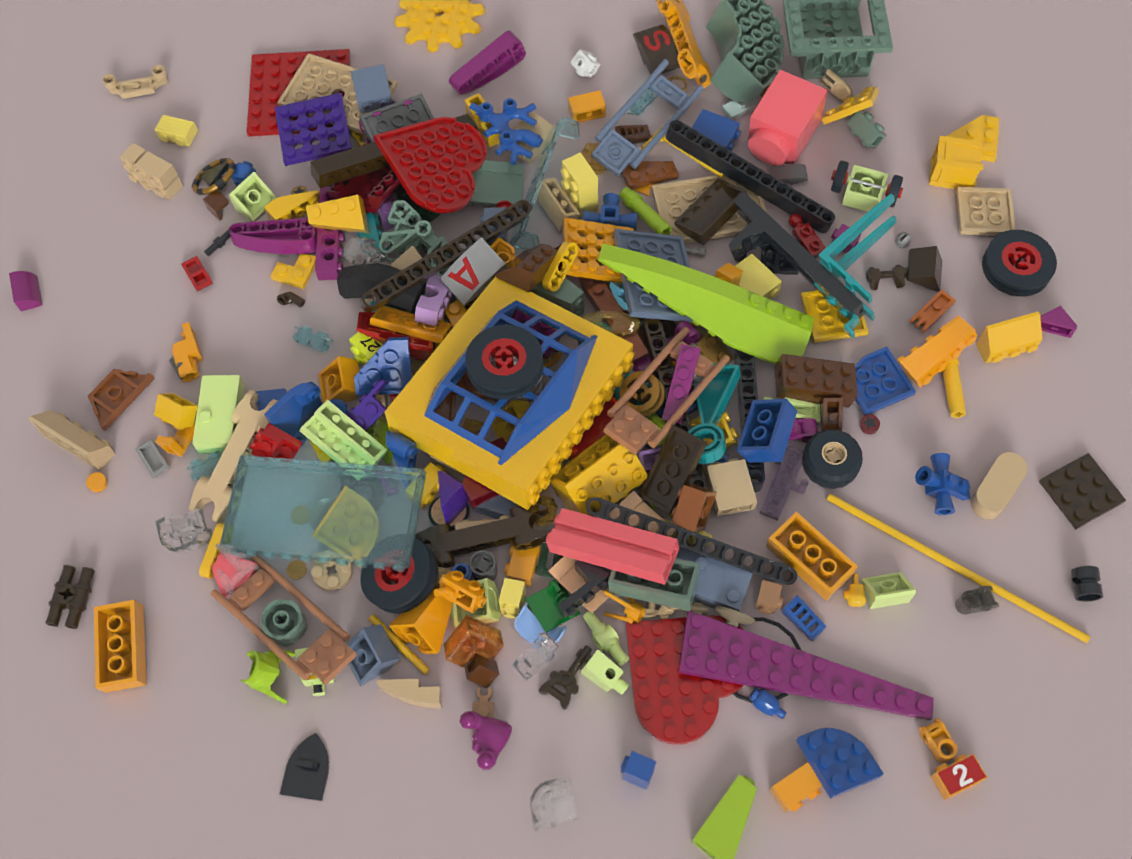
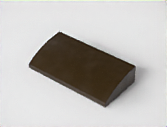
(709, 211)

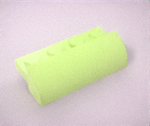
(342, 437)

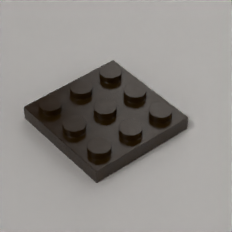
(1082, 491)

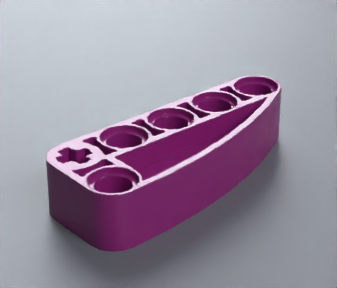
(489, 64)
(275, 236)

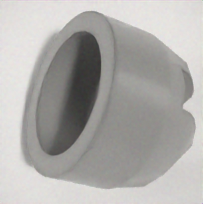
(905, 242)

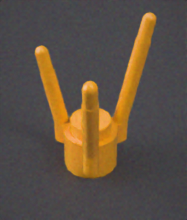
(634, 610)

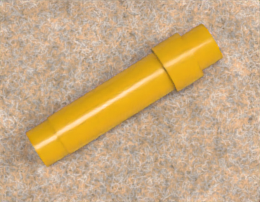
(954, 389)

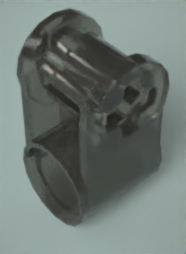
(980, 600)

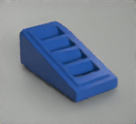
(803, 607)

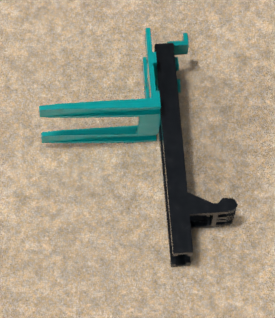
(820, 274)

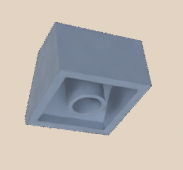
(373, 653)

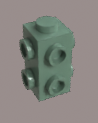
(869, 131)

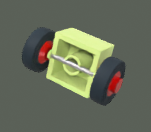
(864, 186)

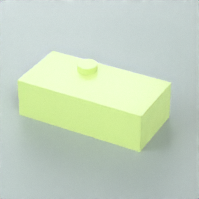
(215, 409)

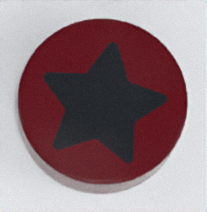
(869, 424)

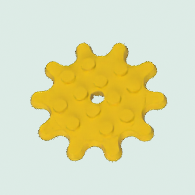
(449, 27)

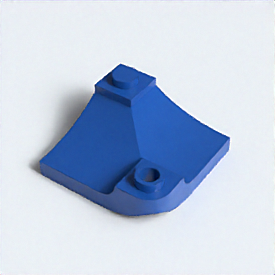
(295, 409)

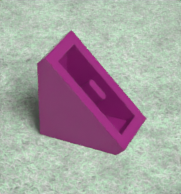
(1058, 322)

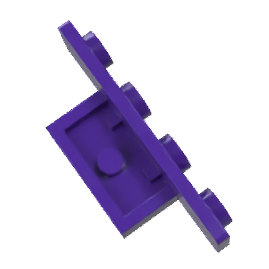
(370, 407)

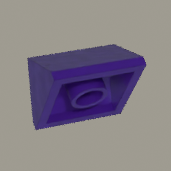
(451, 497)

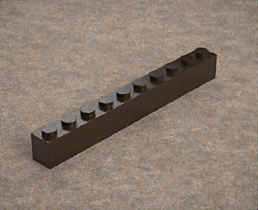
(355, 162)

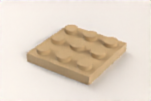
(984, 210)

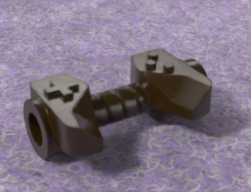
(898, 274)

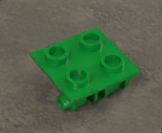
(545, 605)

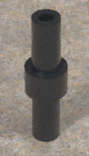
(218, 242)

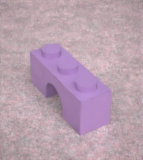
(431, 306)

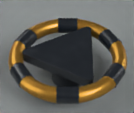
(213, 176)

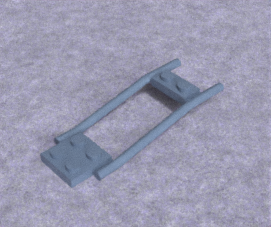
(616, 151)

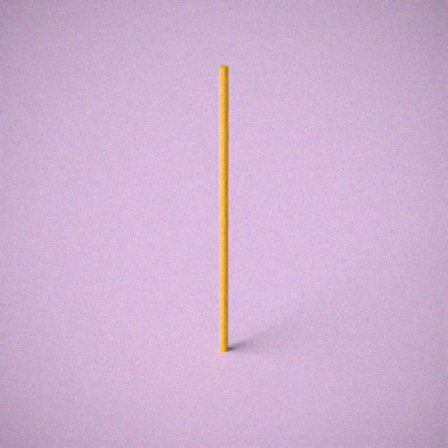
(959, 568)

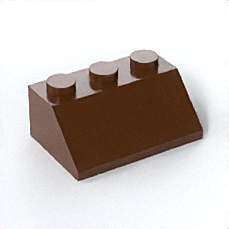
(529, 267)

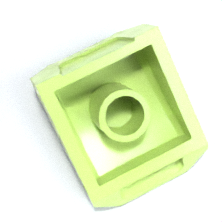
(487, 614)

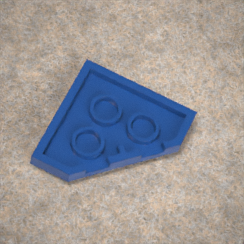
(389, 362)

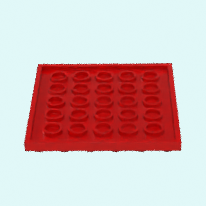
(269, 80)

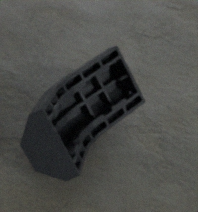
(358, 279)

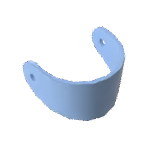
(530, 628)

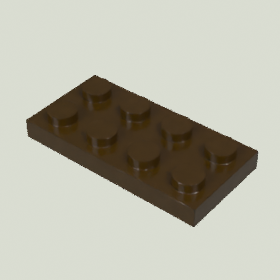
(672, 468)

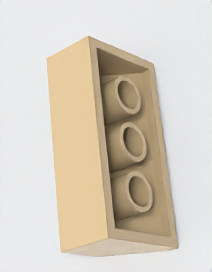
(73, 438)

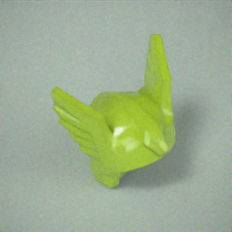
(264, 672)

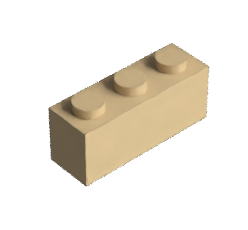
(556, 202)

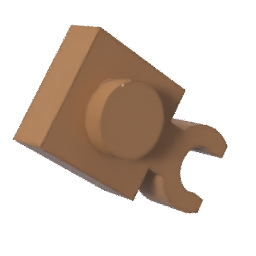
(484, 707)

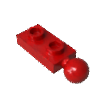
(806, 235)

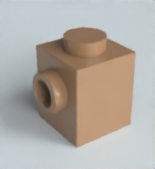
(769, 597)

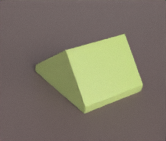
(251, 197)
(887, 590)

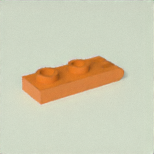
(933, 310)

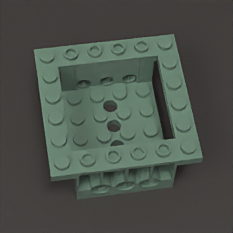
(847, 49)

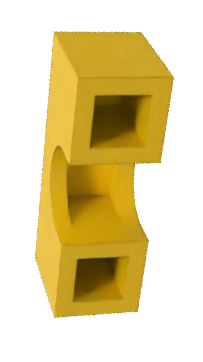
(482, 126)

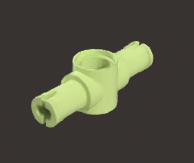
(605, 638)

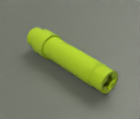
(635, 203)

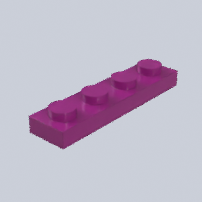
(681, 380)

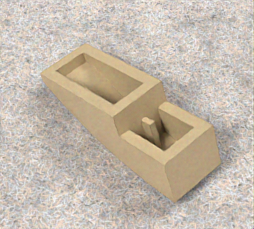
(411, 692)

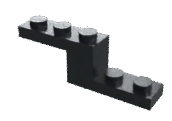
(596, 580)

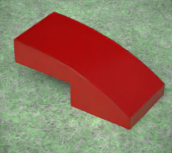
(197, 273)

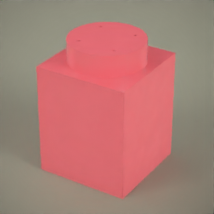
(785, 119)

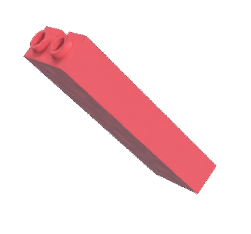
(613, 545)

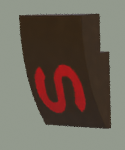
(655, 46)

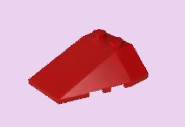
(419, 348)

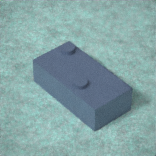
(718, 582)

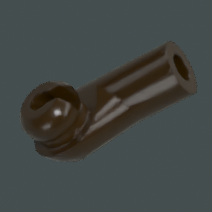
(289, 298)

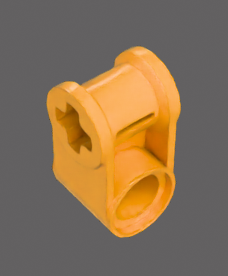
(938, 739)

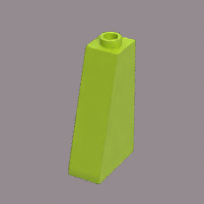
(725, 825)

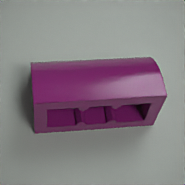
(25, 290)

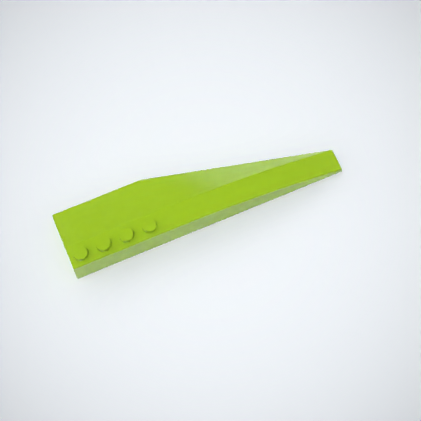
(726, 310)

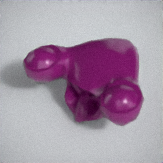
(489, 737)

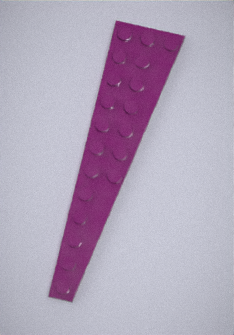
(743, 658)

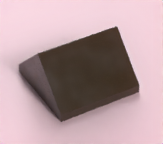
(925, 267)

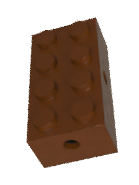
(815, 378)

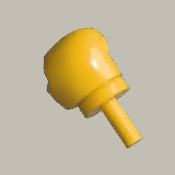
(855, 595)

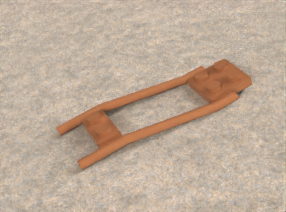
(635, 430)
(323, 658)

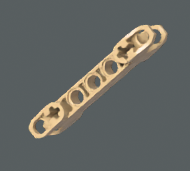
(220, 484)

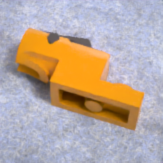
(186, 355)

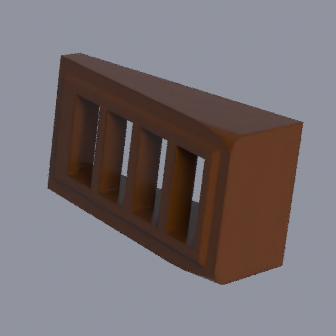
(632, 129)

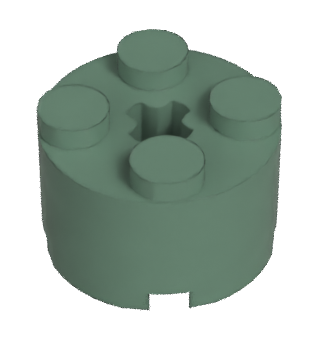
(275, 614)

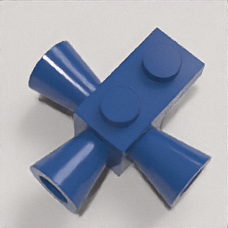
(610, 213)
(942, 484)

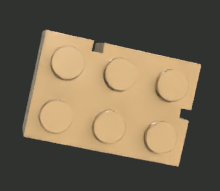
(151, 171)

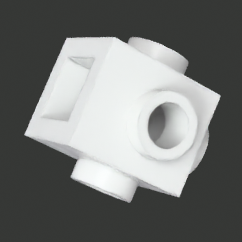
(585, 63)

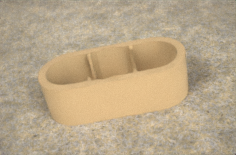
(999, 485)

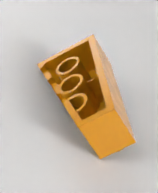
(937, 351)

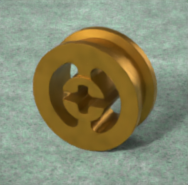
(653, 396)

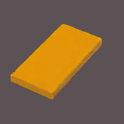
(404, 323)

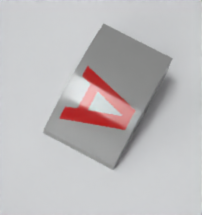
(473, 271)

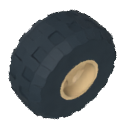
(832, 459)

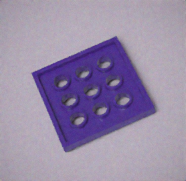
(303, 124)

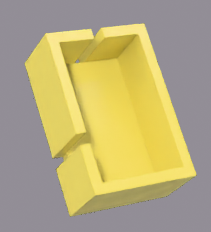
(580, 183)

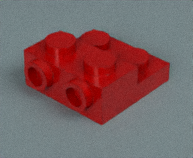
(274, 443)

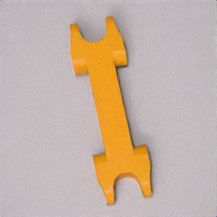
(689, 53)

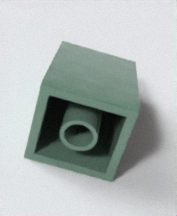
(567, 296)

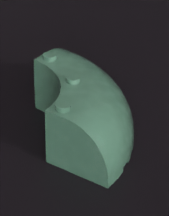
(748, 48)

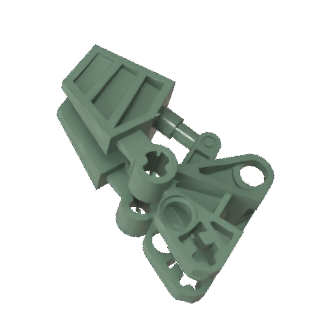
(407, 235)

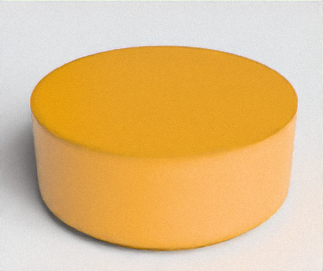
(96, 482)

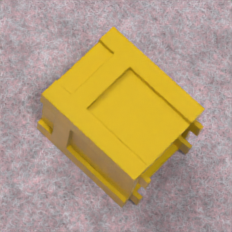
(956, 162)

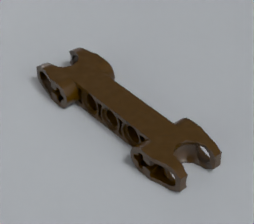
(516, 530)

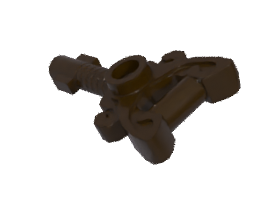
(566, 679)

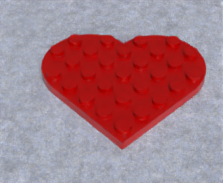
(435, 161)
(666, 702)

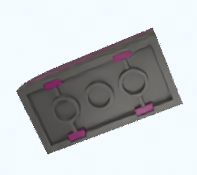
(394, 116)

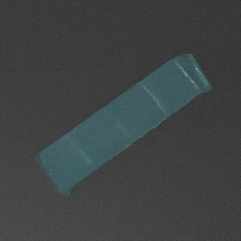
(563, 127)

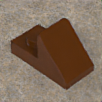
(832, 413)

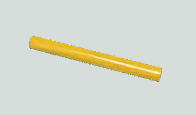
(401, 646)

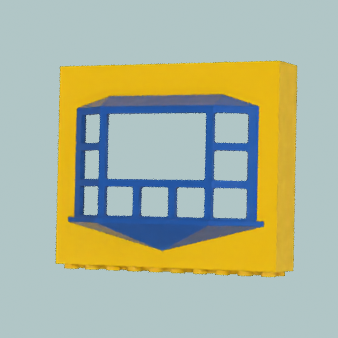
(551, 422)

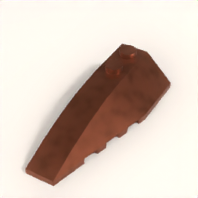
(602, 299)

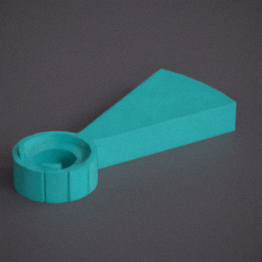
(711, 407)

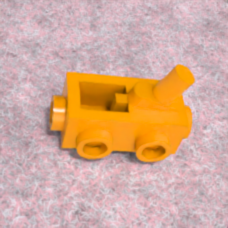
(461, 591)

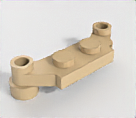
(138, 86)

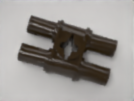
(64, 599)

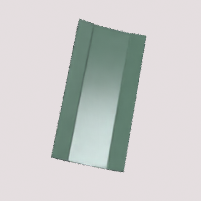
(498, 182)

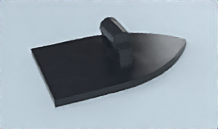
(307, 770)

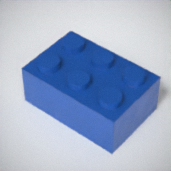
(767, 430)

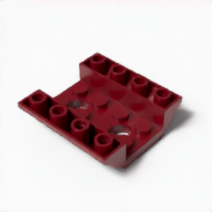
(373, 188)

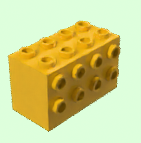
(599, 471)

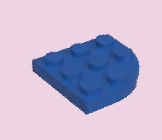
(880, 381)
(839, 760)

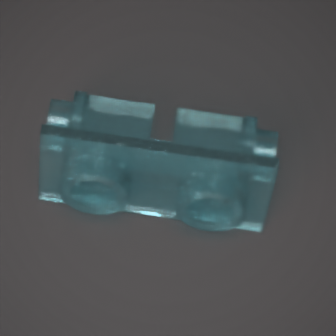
(645, 100)
(319, 340)
(200, 467)

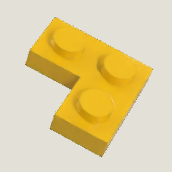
(295, 275)

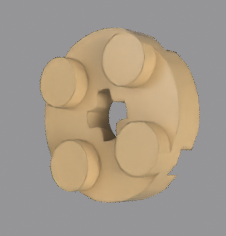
(333, 581)

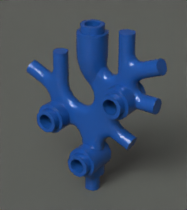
(508, 136)

